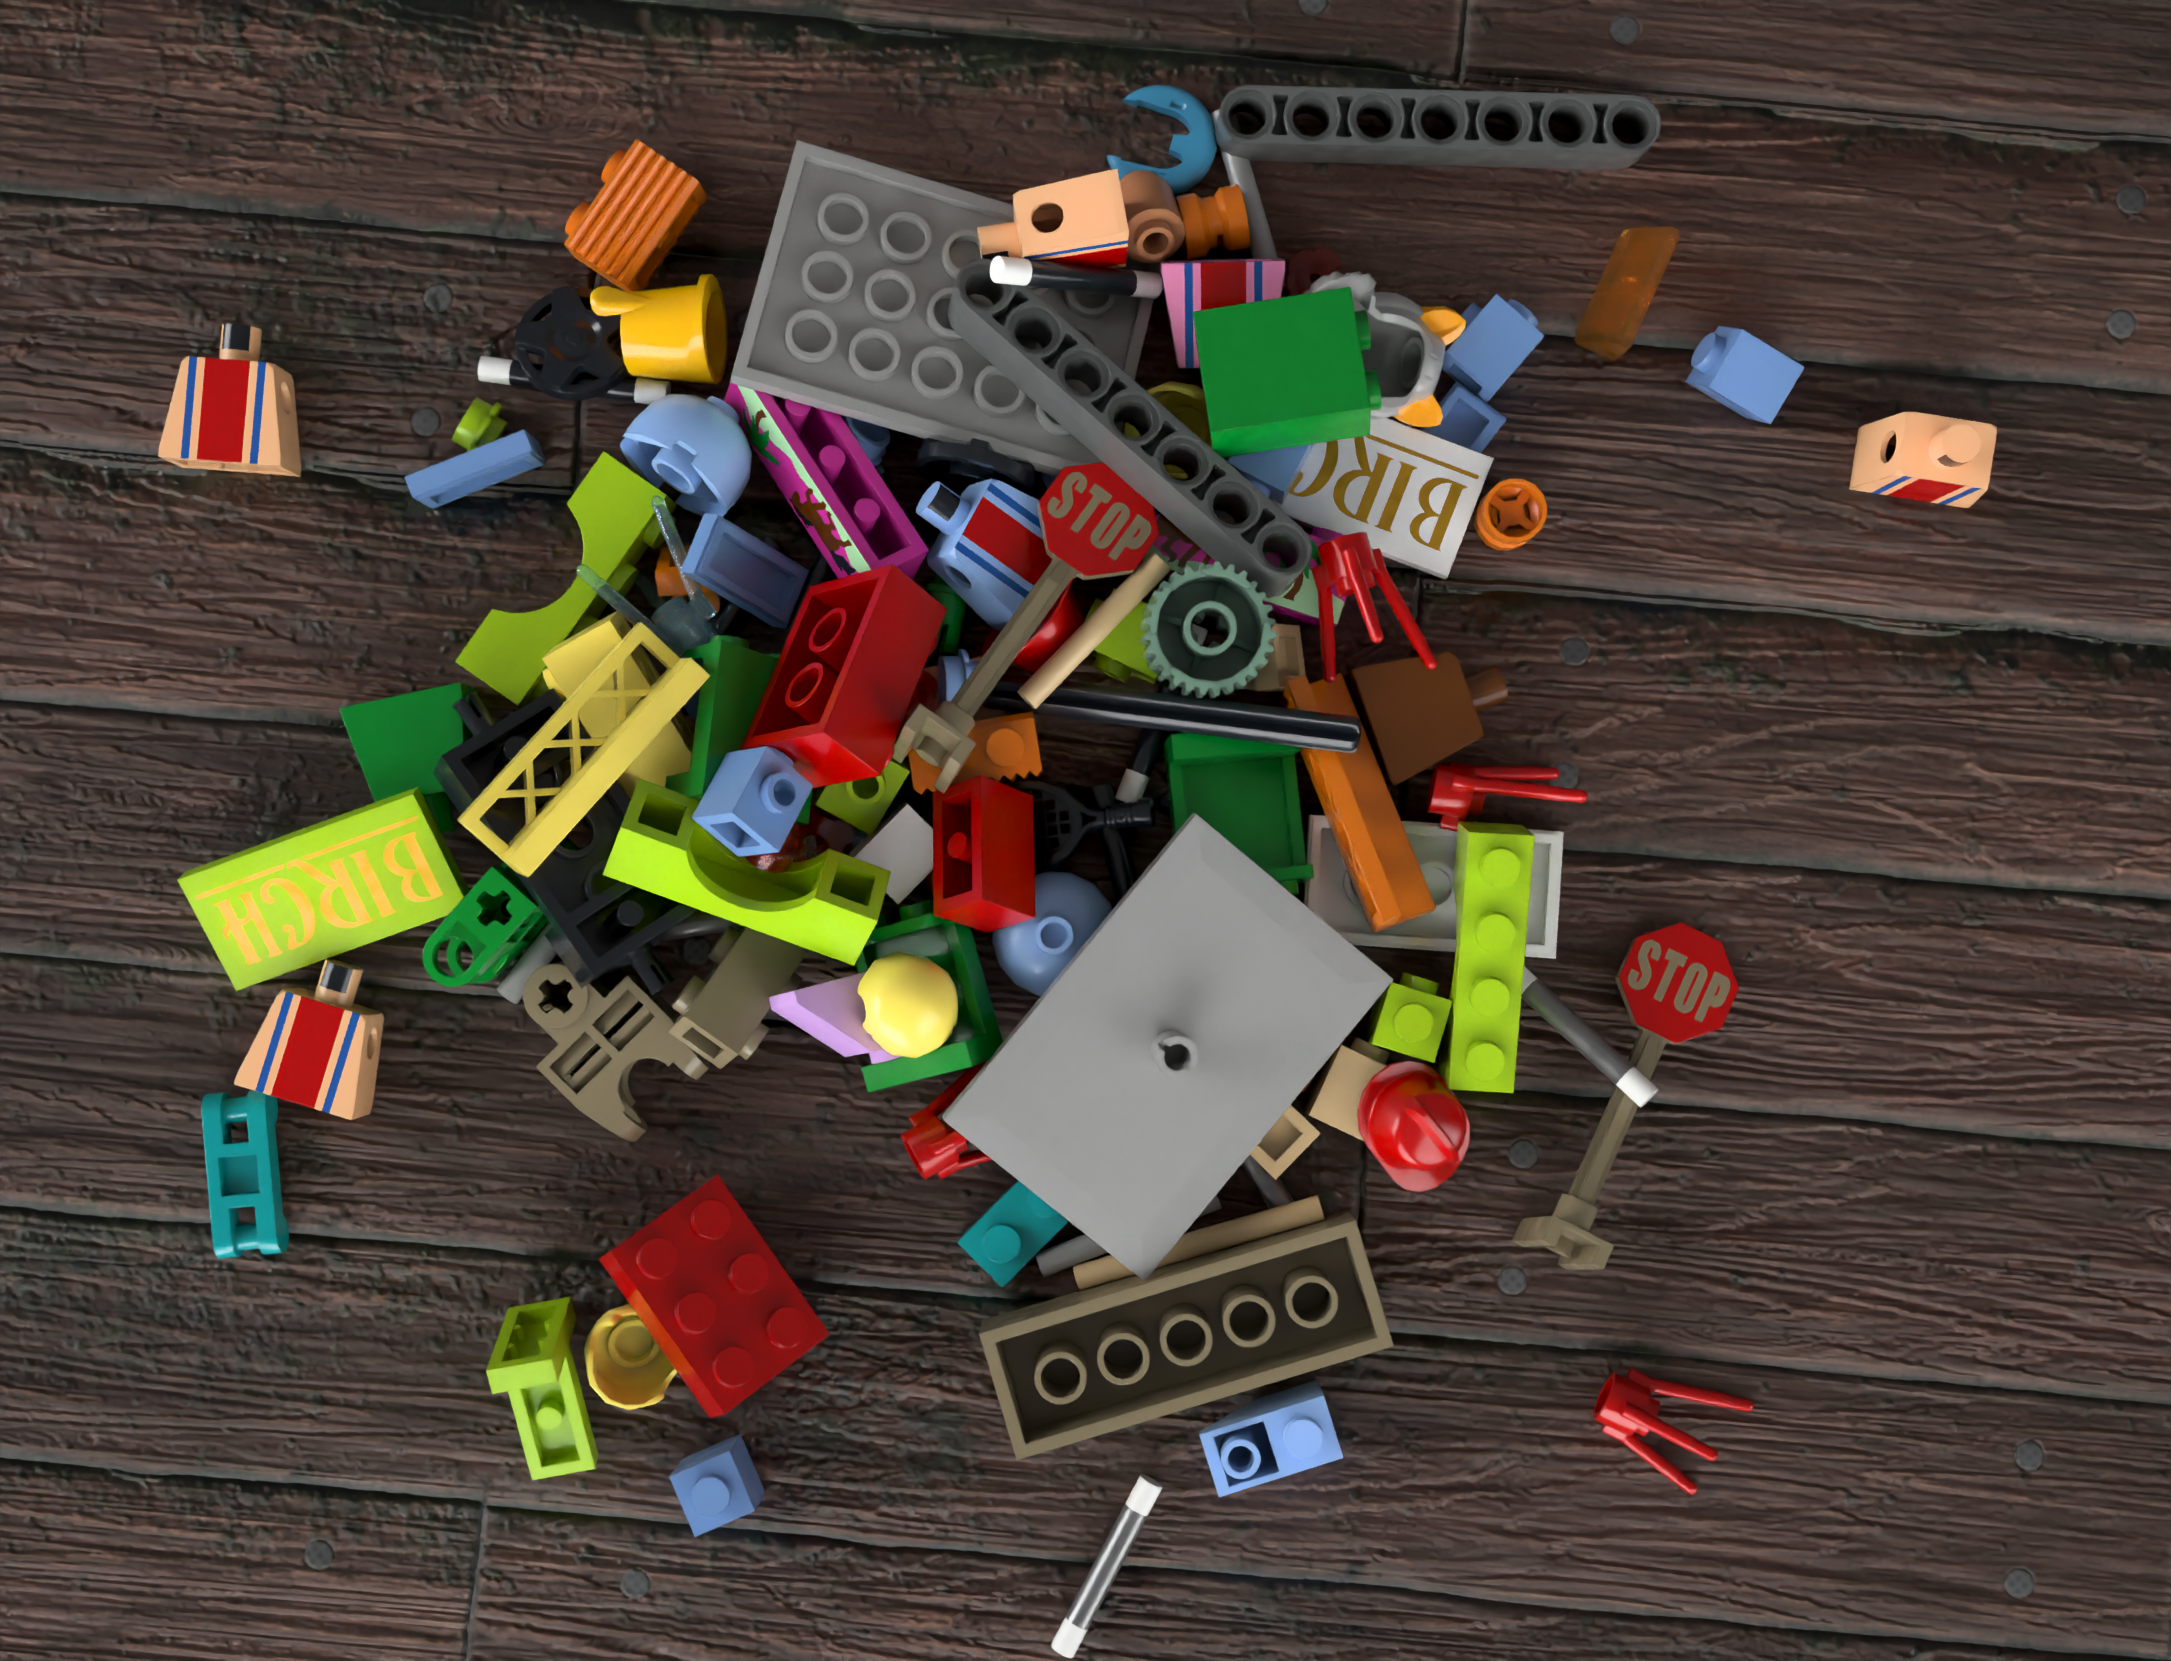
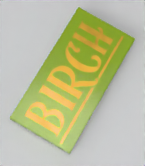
(325, 889)

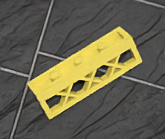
(602, 766)

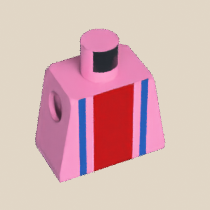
(1213, 284)

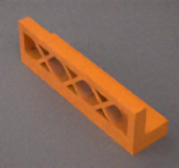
(1361, 814)

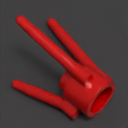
(1350, 567)
(1461, 788)
(933, 1142)
(1627, 1408)

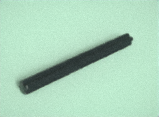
(1185, 714)

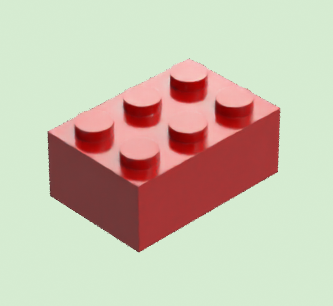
(848, 675)
(714, 1297)

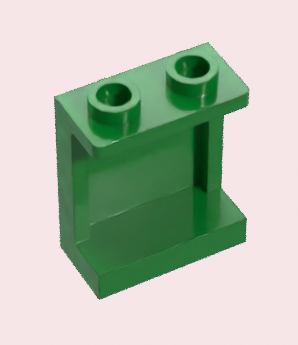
(725, 710)
(1245, 795)
(954, 950)

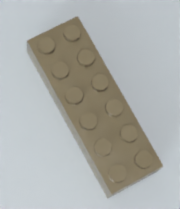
(1184, 1335)

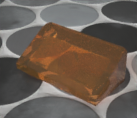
(1626, 290)

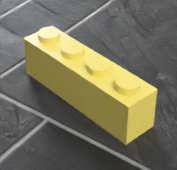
(577, 658)

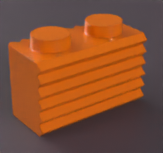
(634, 217)
(1002, 751)

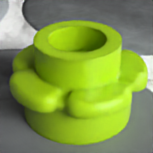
(479, 425)

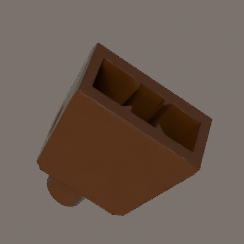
(1421, 713)

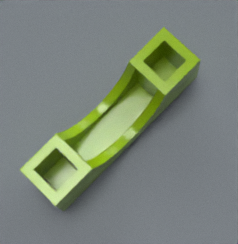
(616, 530)
(815, 904)
(1491, 934)

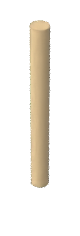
(1210, 1239)

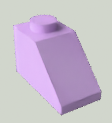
(832, 1015)

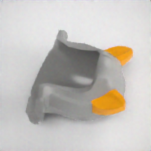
(1405, 347)

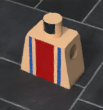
(1064, 223)
(233, 411)
(1932, 462)
(318, 1046)

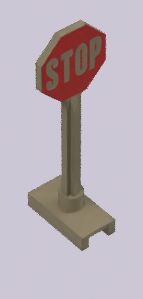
(1091, 531)
(1673, 990)

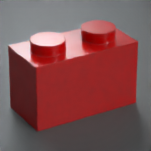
(983, 854)

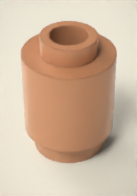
(1151, 217)

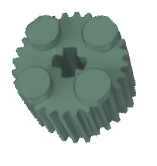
(1239, 616)

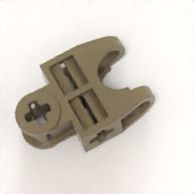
(601, 1084)

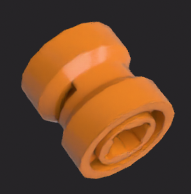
(1213, 221)
(1519, 505)

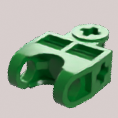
(485, 926)

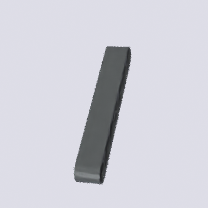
(1461, 111)
(1120, 399)

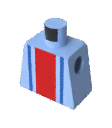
(986, 545)

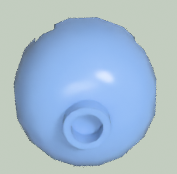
(693, 449)
(1065, 919)

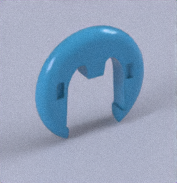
(1193, 150)

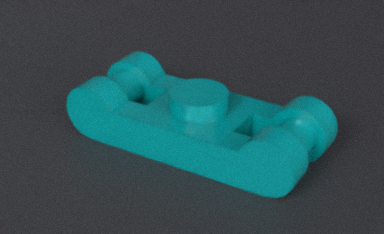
(243, 1174)

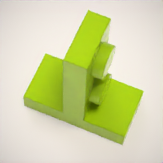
(544, 1389)

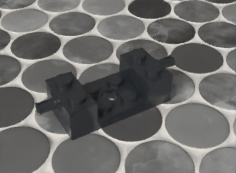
(592, 916)

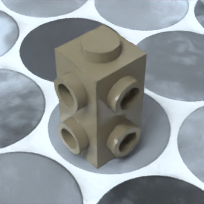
(726, 1009)

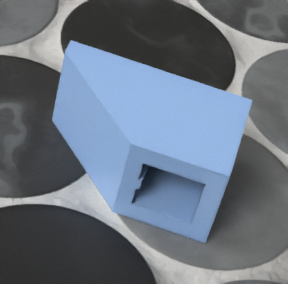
(1271, 1439)

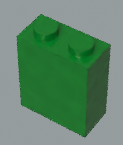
(1285, 372)

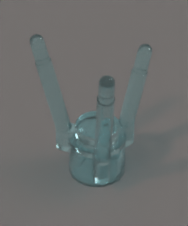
(676, 621)

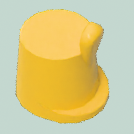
(670, 330)

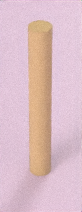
(1094, 630)

